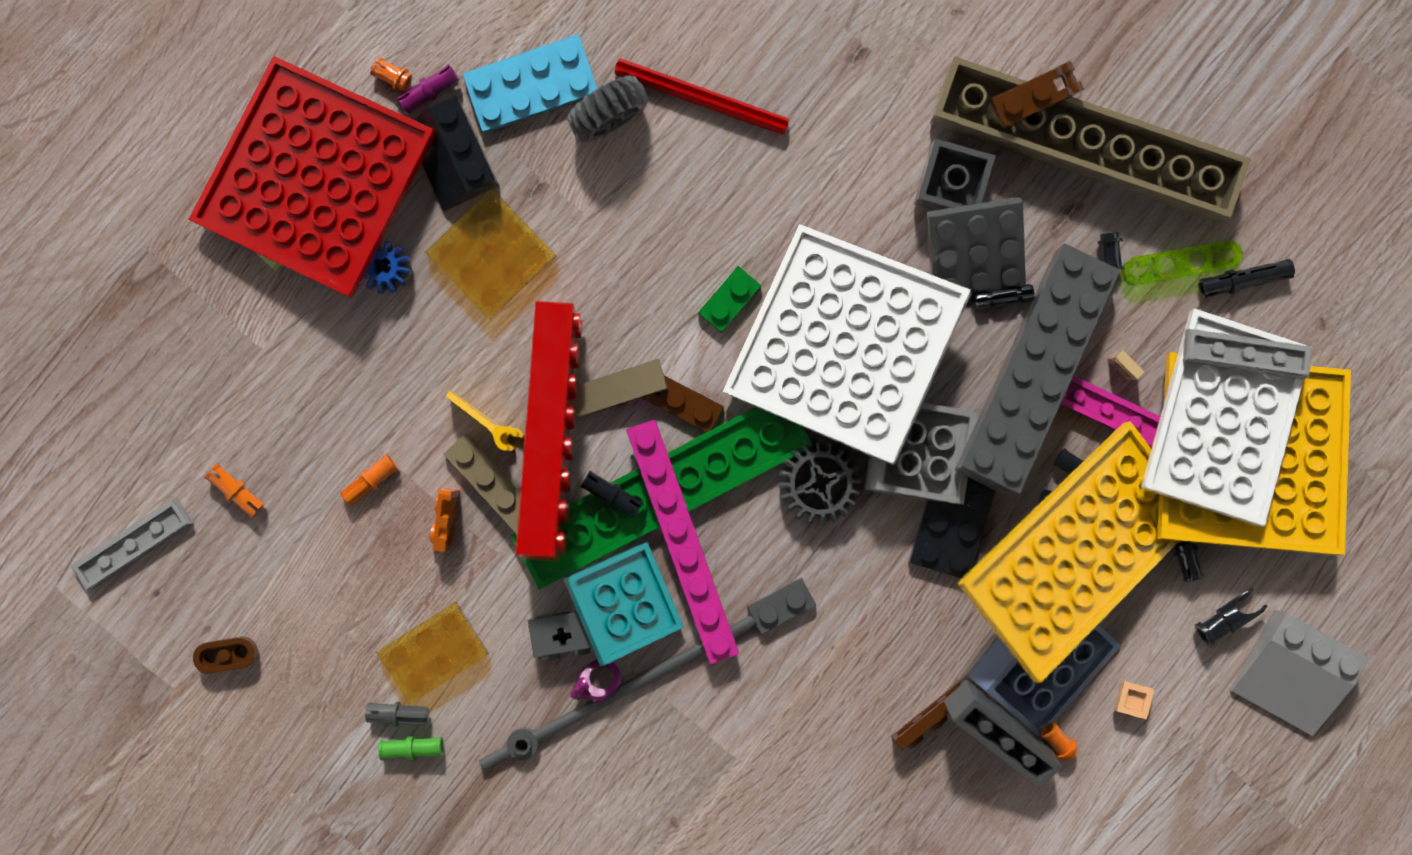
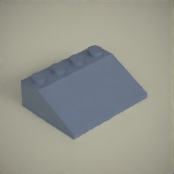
(1042, 702)

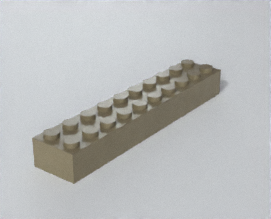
(1096, 144)

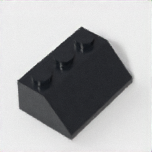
(455, 157)

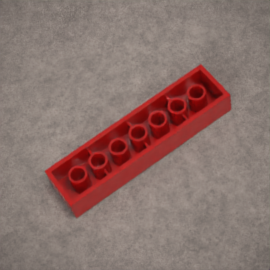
(547, 432)

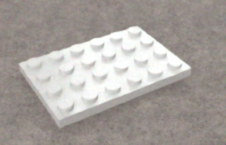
(1222, 431)

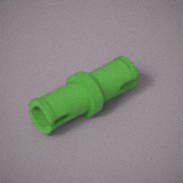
(411, 748)

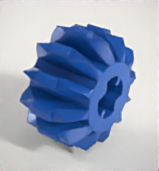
(388, 279)

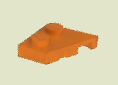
(445, 510)

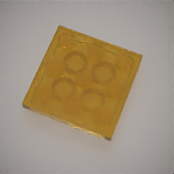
(490, 254)

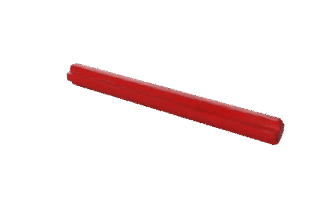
(703, 97)

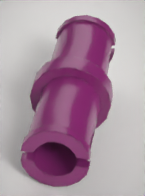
(428, 88)

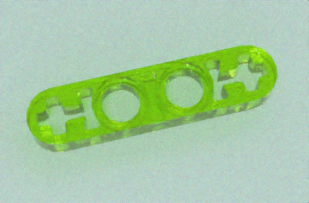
(1181, 262)

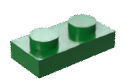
(729, 299)

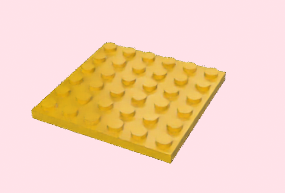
(1310, 487)

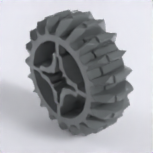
(607, 108)
(844, 473)

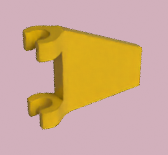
(499, 433)

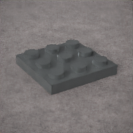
(979, 245)

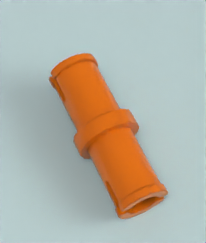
(234, 490)

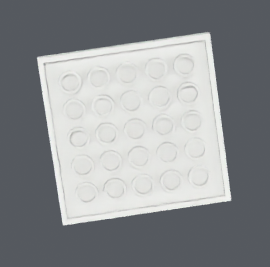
(847, 343)

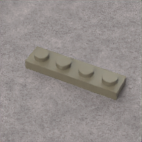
(486, 479)

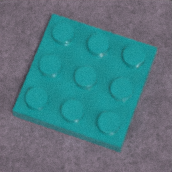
(623, 603)

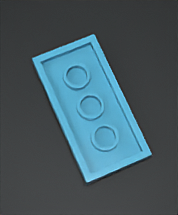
(530, 83)

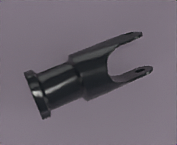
(1226, 620)

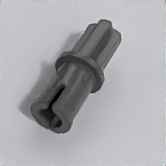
(397, 714)

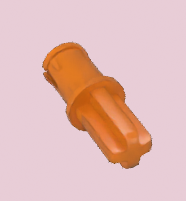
(369, 480)

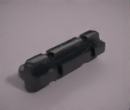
(1004, 296)

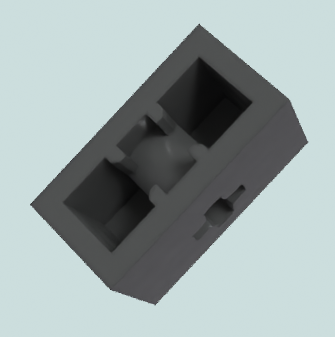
(544, 631)

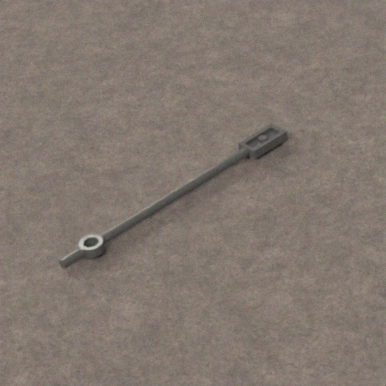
(765, 614)

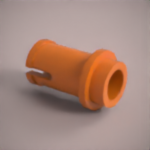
(398, 78)
(1064, 747)

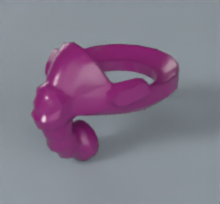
(584, 688)

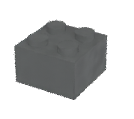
(953, 176)

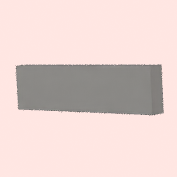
(1247, 353)
(131, 544)

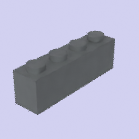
(1002, 734)

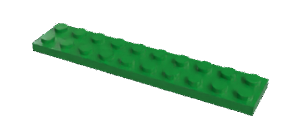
(703, 471)

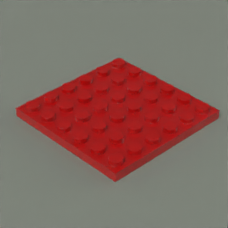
(313, 176)

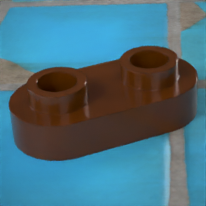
(226, 655)

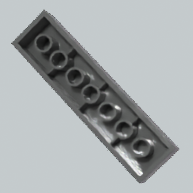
(1037, 371)

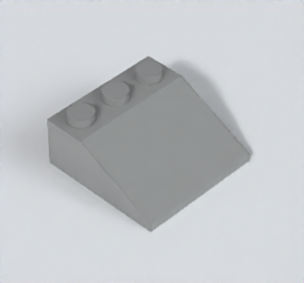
(927, 458)
(1298, 672)

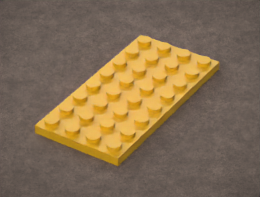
(1072, 556)

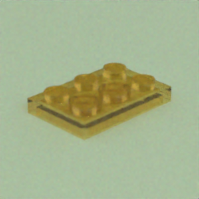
(432, 652)

